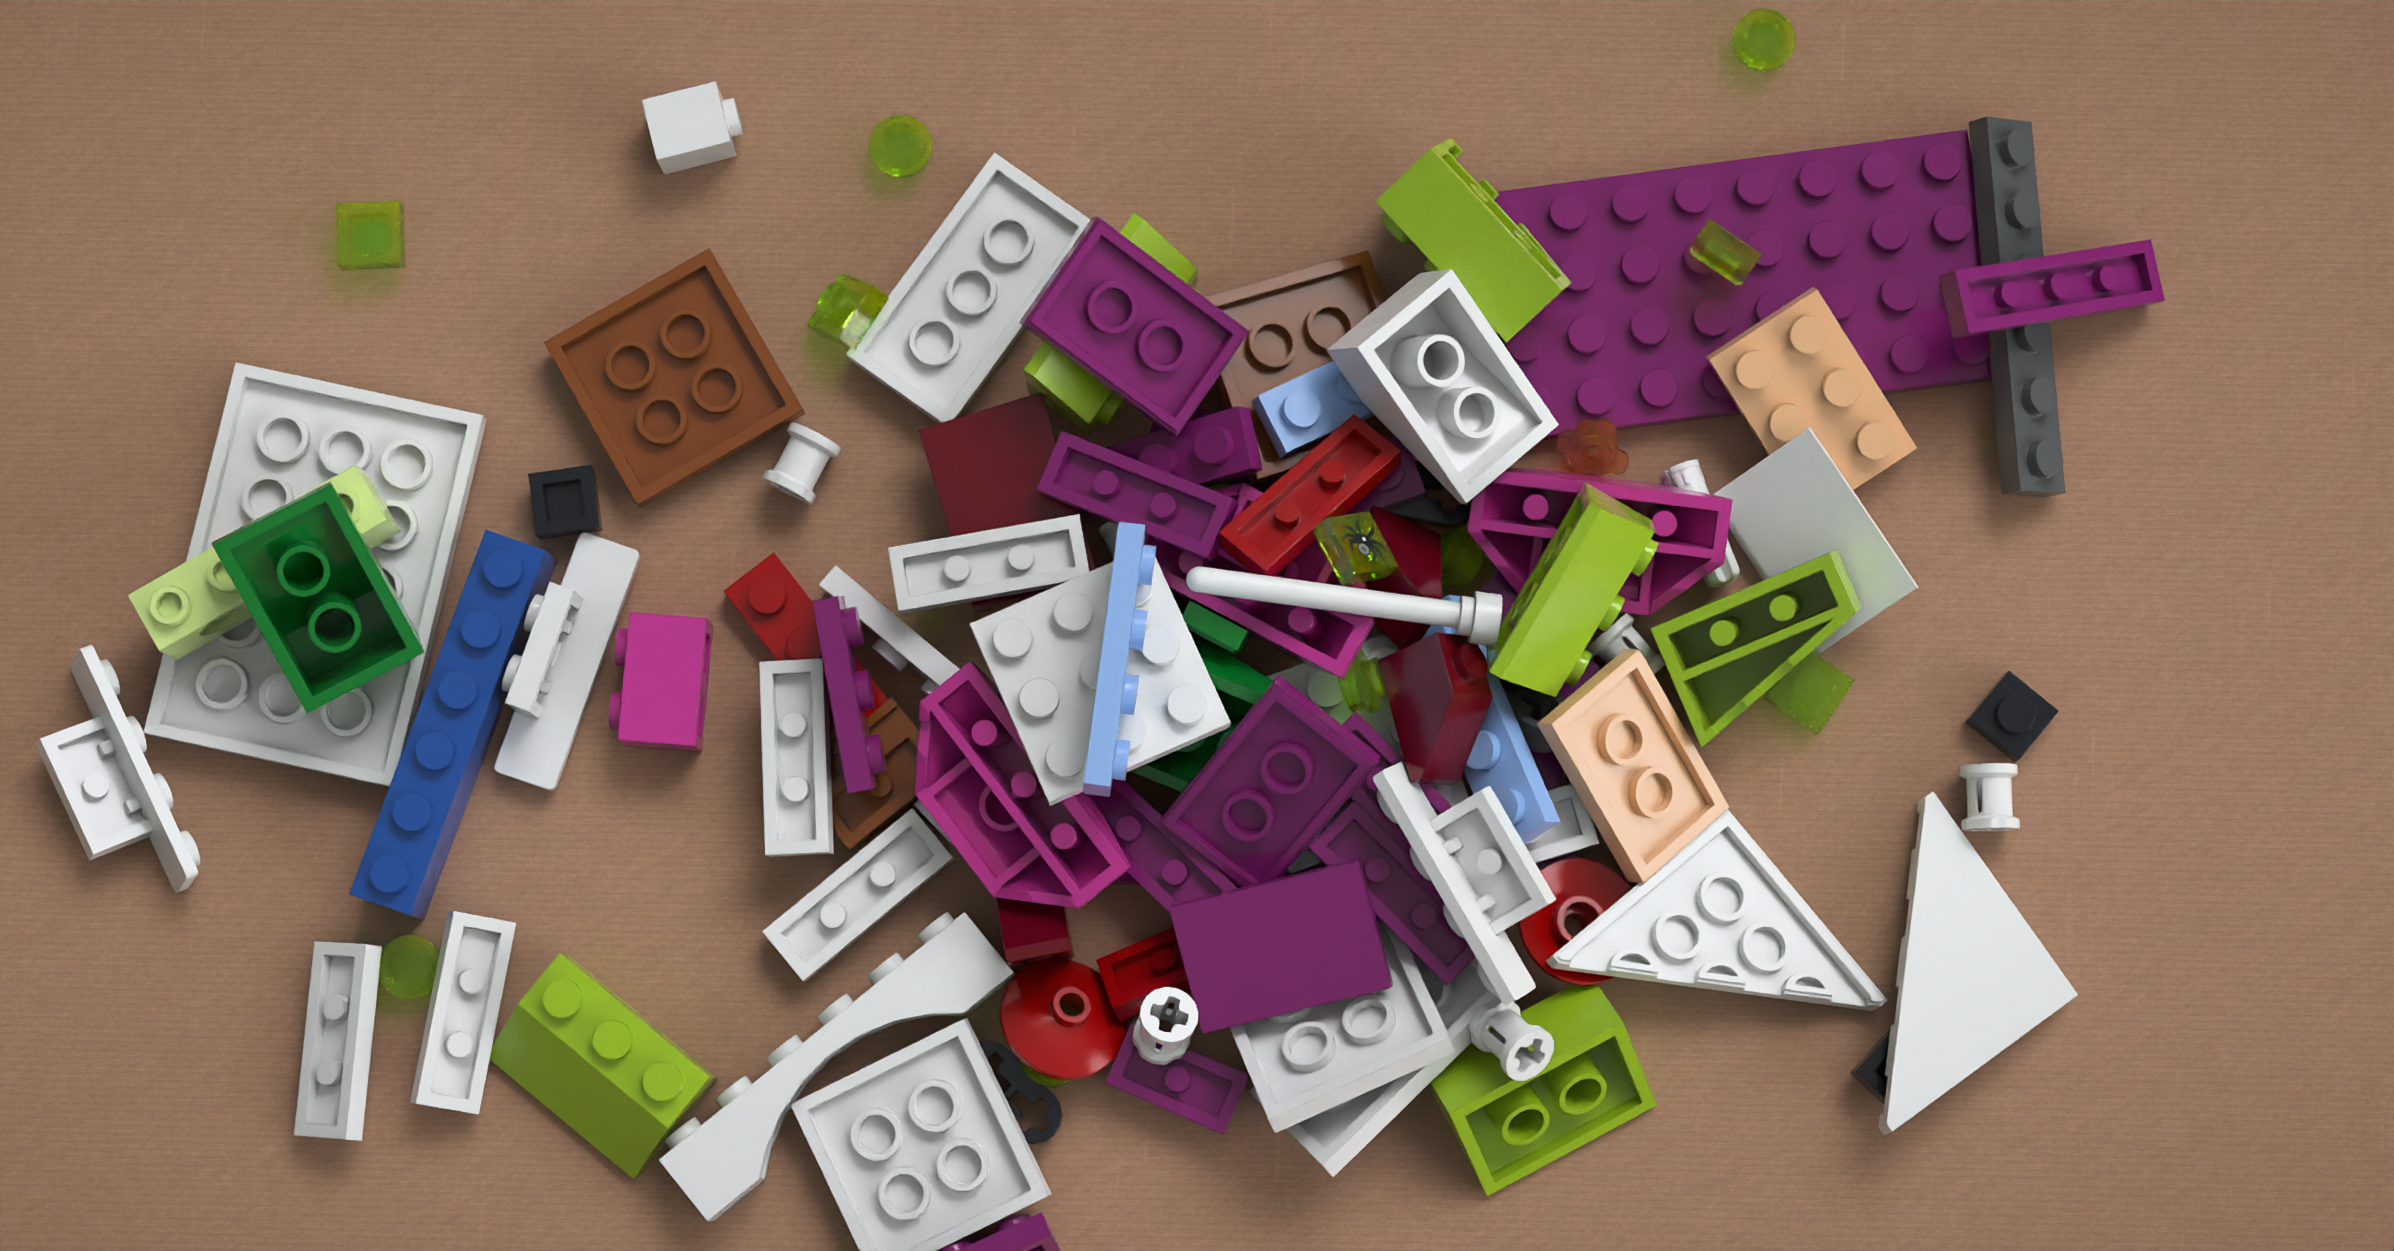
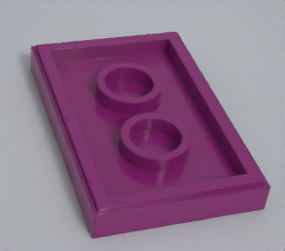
(1134, 326)
(1269, 787)
(1281, 945)

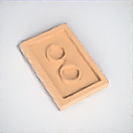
(1805, 374)
(1633, 765)

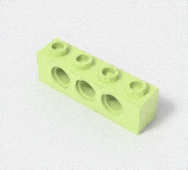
(201, 600)

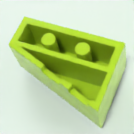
(1471, 234)

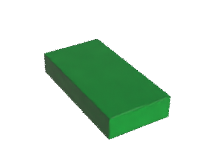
(1216, 629)

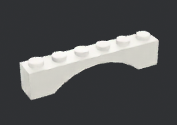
(733, 1148)

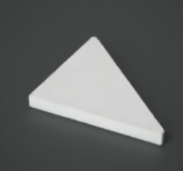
(1722, 924)
(1965, 971)

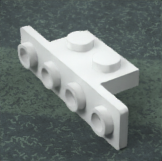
(562, 659)
(108, 780)
(1476, 869)

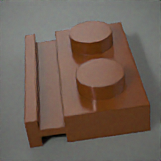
(865, 812)

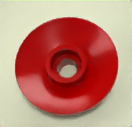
(1583, 893)
(1049, 1038)

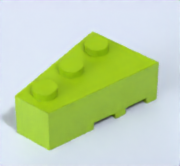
(1752, 638)

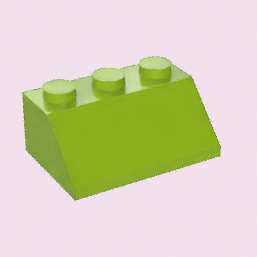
(1070, 388)
(1572, 593)
(599, 1065)
(1580, 1094)

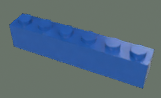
(452, 727)

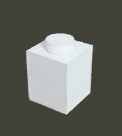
(692, 127)

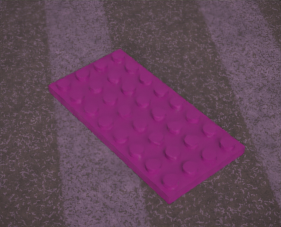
(1643, 313)

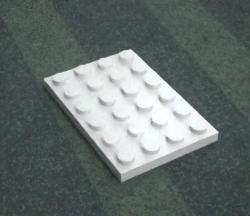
(271, 447)

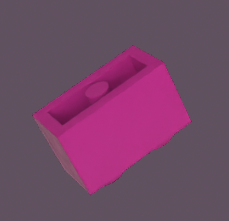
(662, 681)

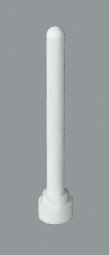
(1472, 616)

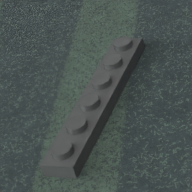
(2019, 356)

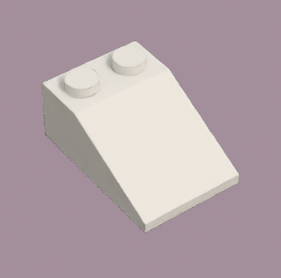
(1444, 383)

